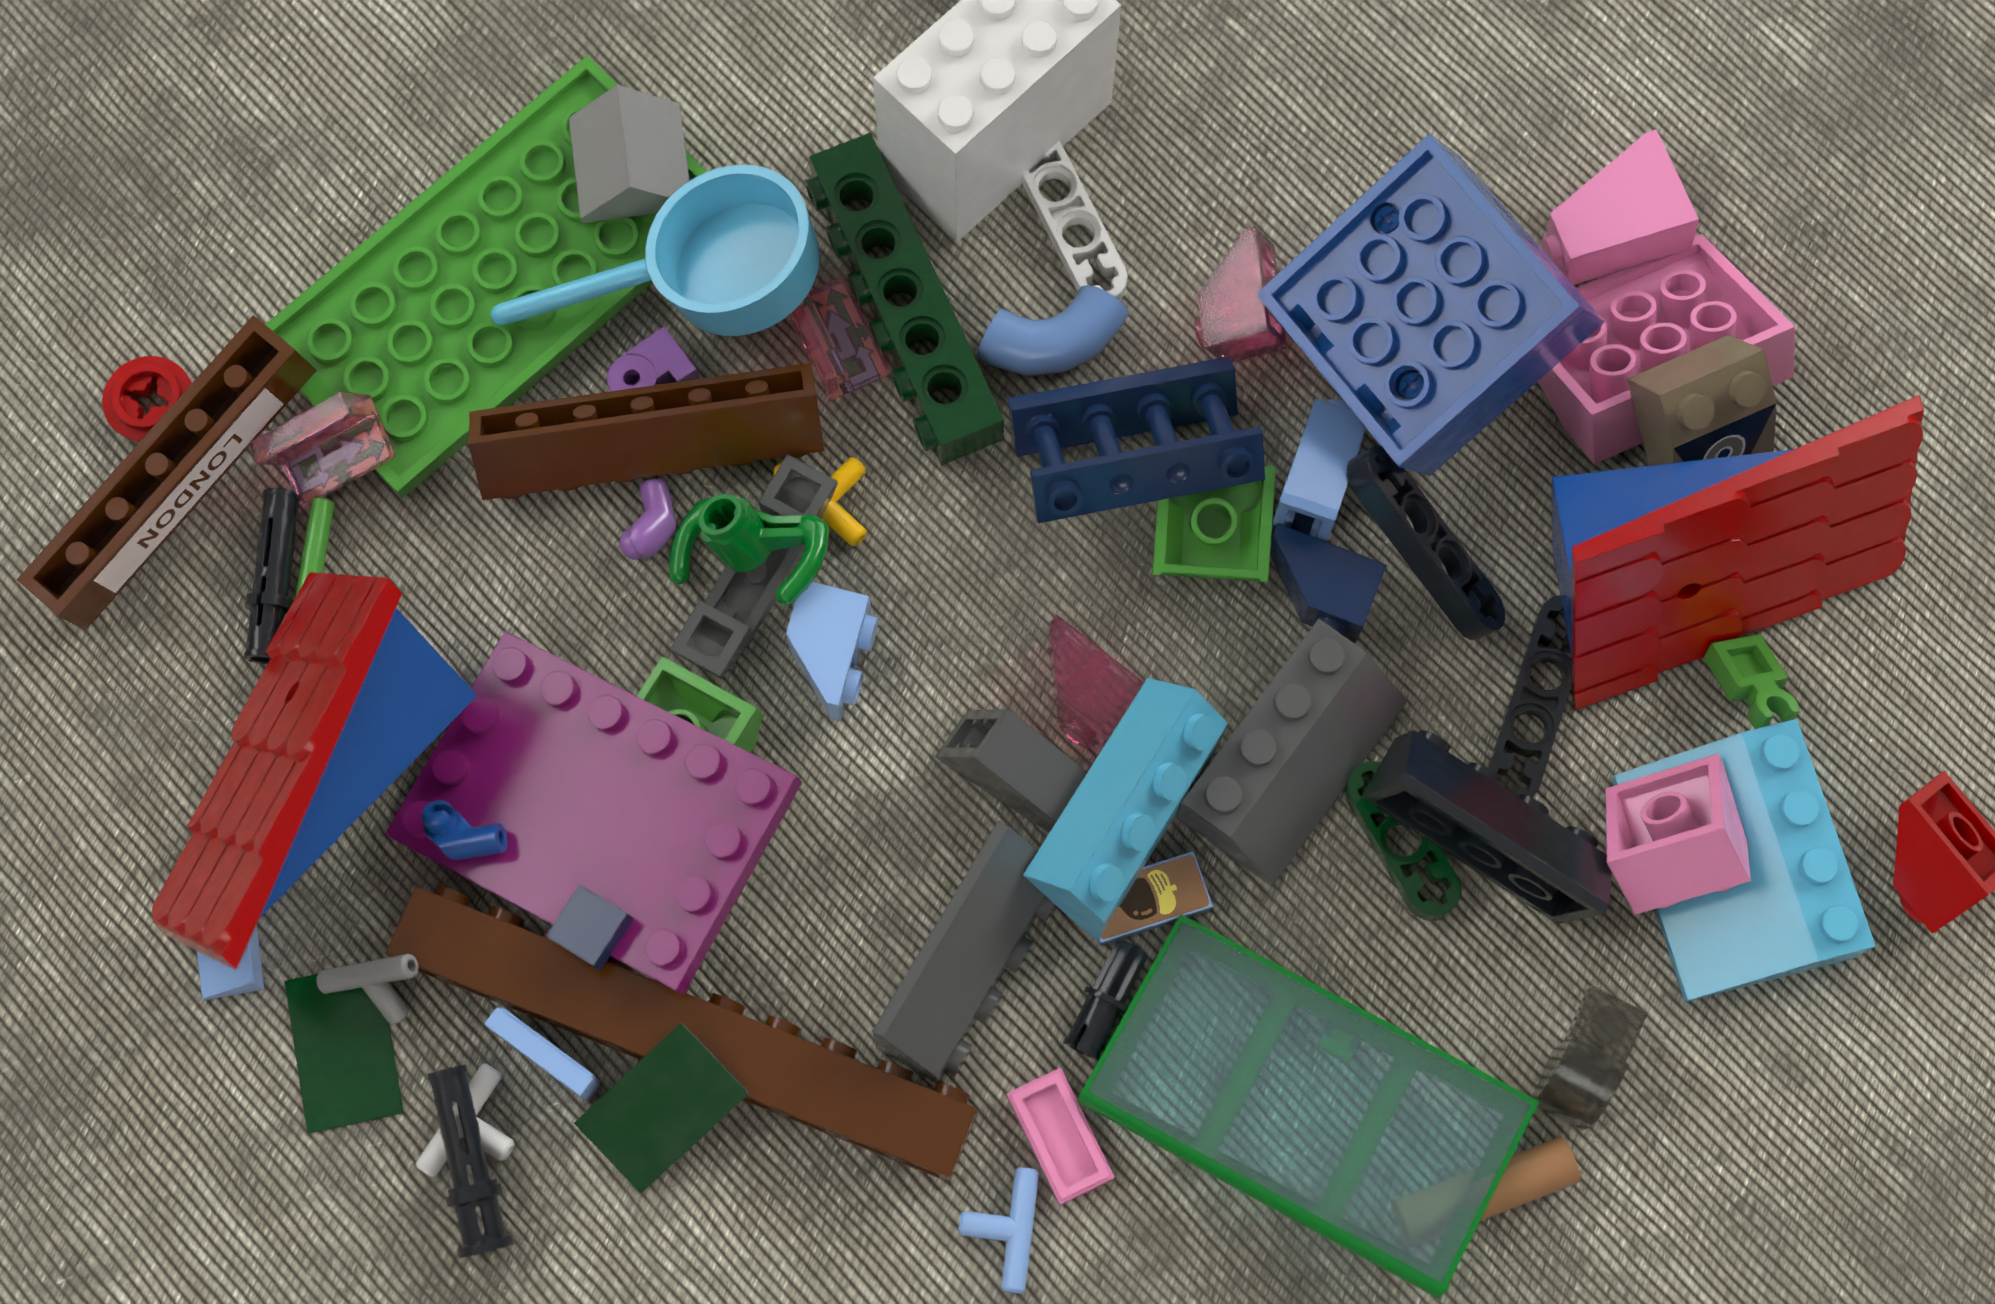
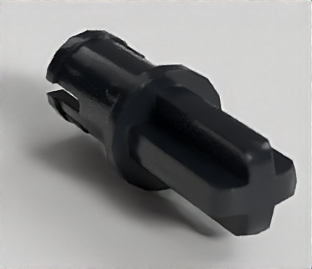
(1106, 999)

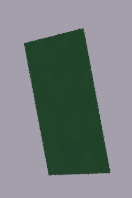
(341, 1056)
(661, 1107)

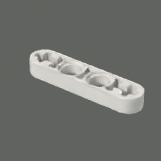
(1072, 211)

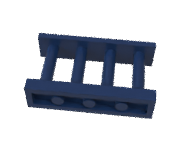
(1128, 407)

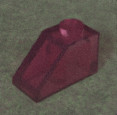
(1231, 314)
(1088, 686)

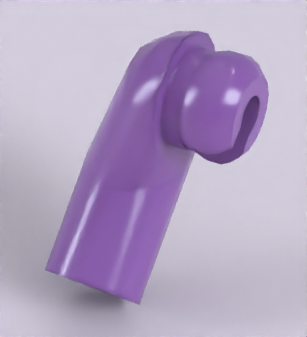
(654, 526)

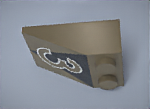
(1706, 404)

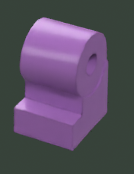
(651, 363)

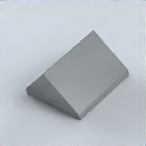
(627, 154)

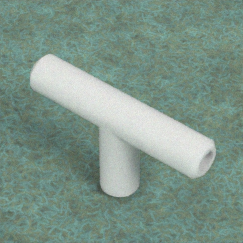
(493, 1140)

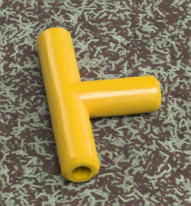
(835, 515)

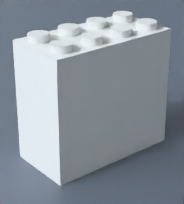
(989, 98)

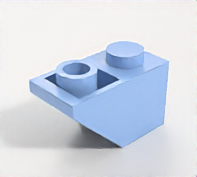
(826, 641)

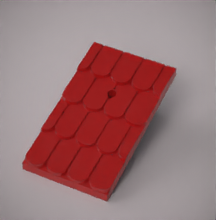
(1724, 546)
(315, 745)

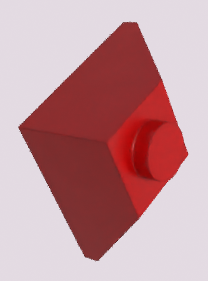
(1942, 854)

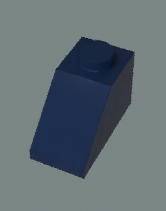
(1326, 580)

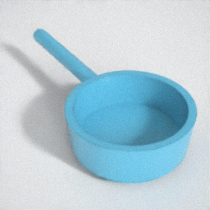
(722, 249)

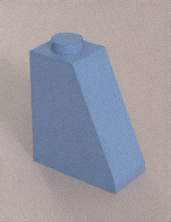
(1320, 469)

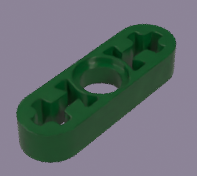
(1409, 887)

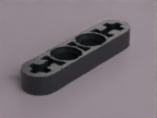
(1462, 591)
(1532, 700)

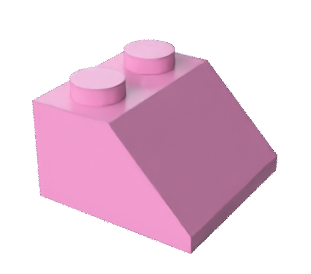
(1675, 835)

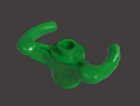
(746, 538)

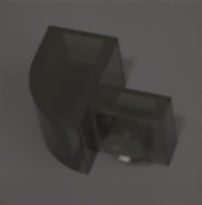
(1591, 1060)

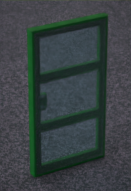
(1309, 1105)

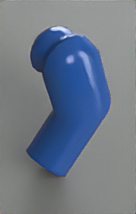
(457, 837)

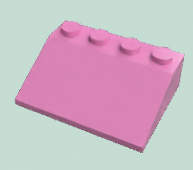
(1649, 319)

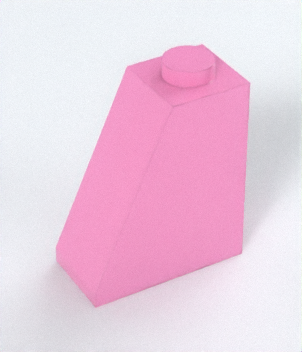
(1622, 215)

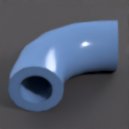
(1056, 342)

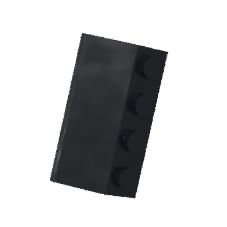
(1491, 828)

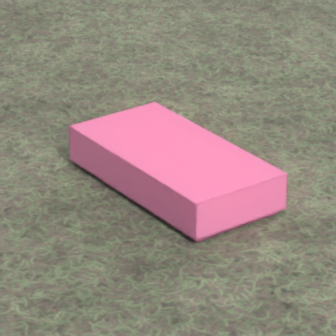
(1060, 1136)

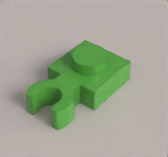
(1752, 673)

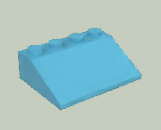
(1800, 895)

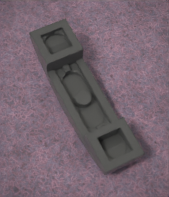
(742, 600)

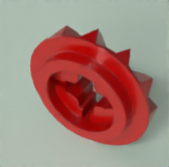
(139, 379)

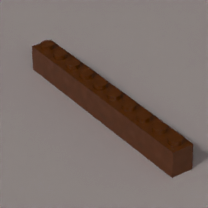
(634, 1013)

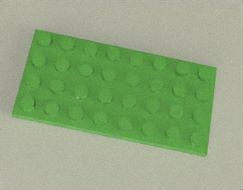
(417, 296)

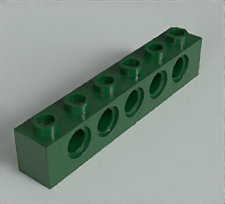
(859, 173)

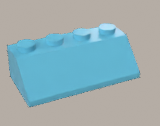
(1126, 803)

